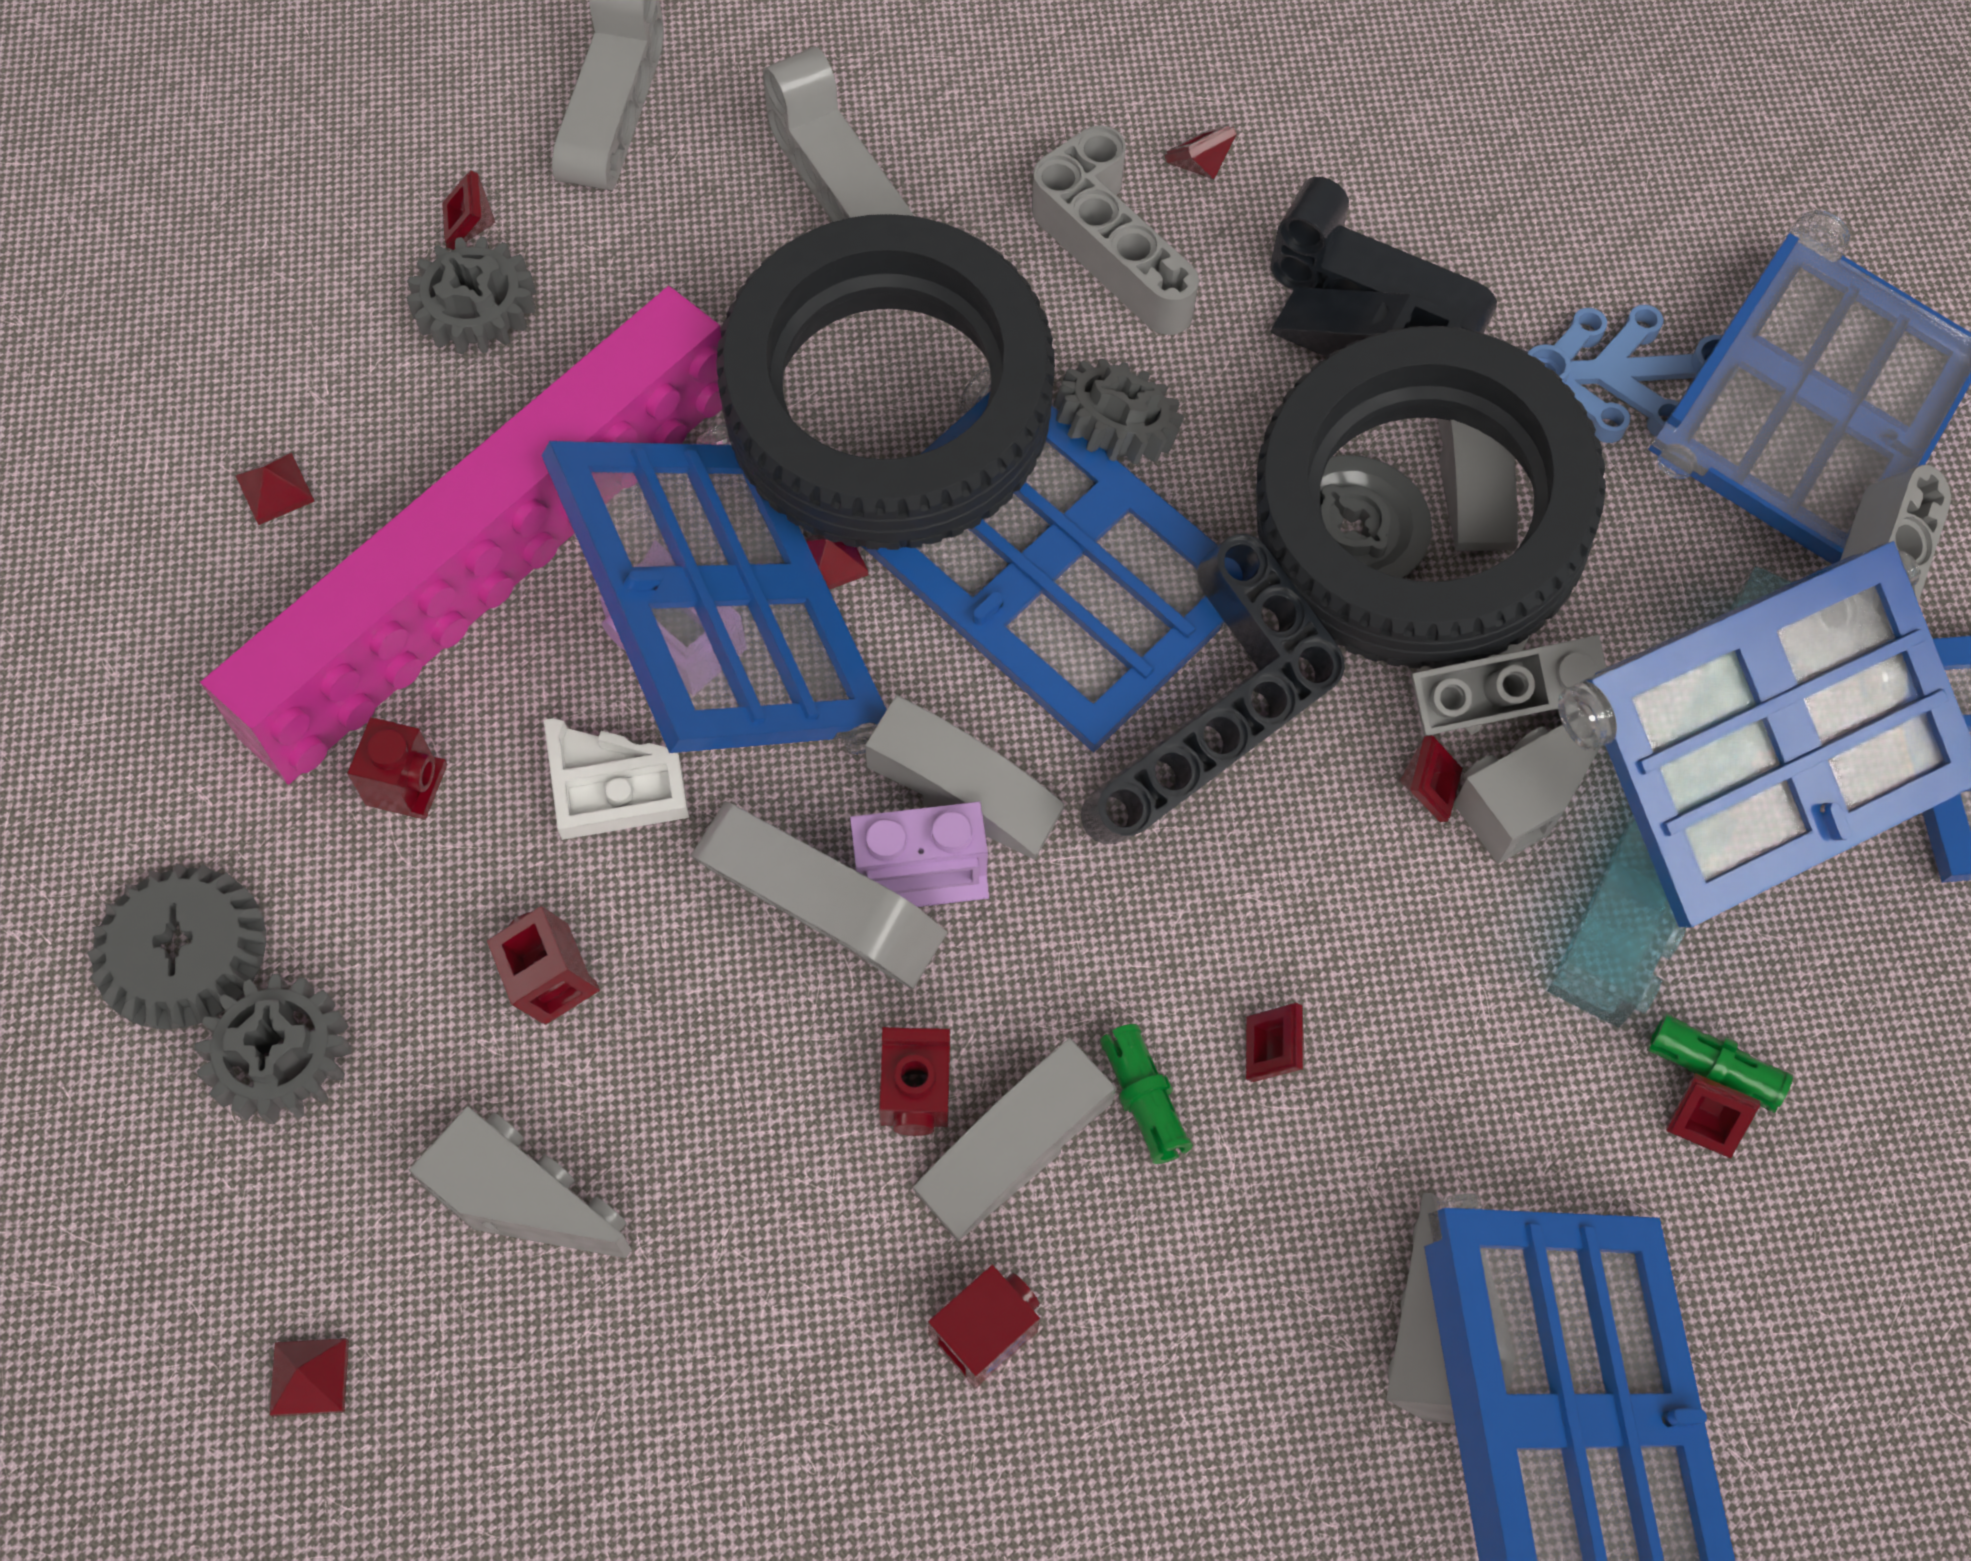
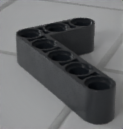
(1232, 714)

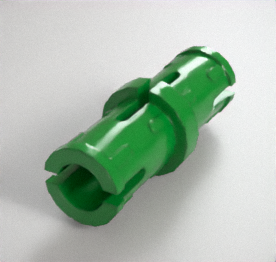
(1720, 1061)
(1145, 1094)

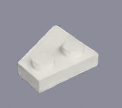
(611, 782)

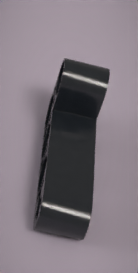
(1321, 253)

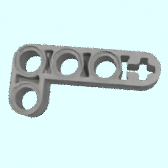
(609, 92)
(822, 143)
(1080, 210)
(1903, 510)
(821, 893)

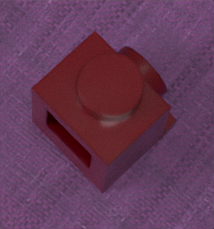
(396, 769)
(541, 965)
(914, 1052)

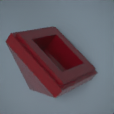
(1203, 152)
(466, 210)
(274, 488)
(836, 561)
(1433, 778)
(1274, 1042)
(1713, 1115)
(309, 1377)

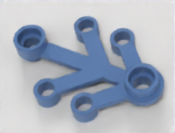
(1617, 371)

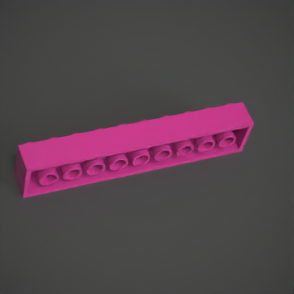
(458, 544)

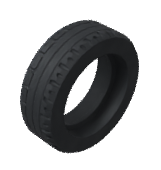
(869, 267)
(1449, 378)

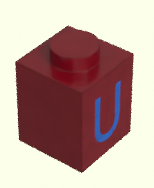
(986, 1324)

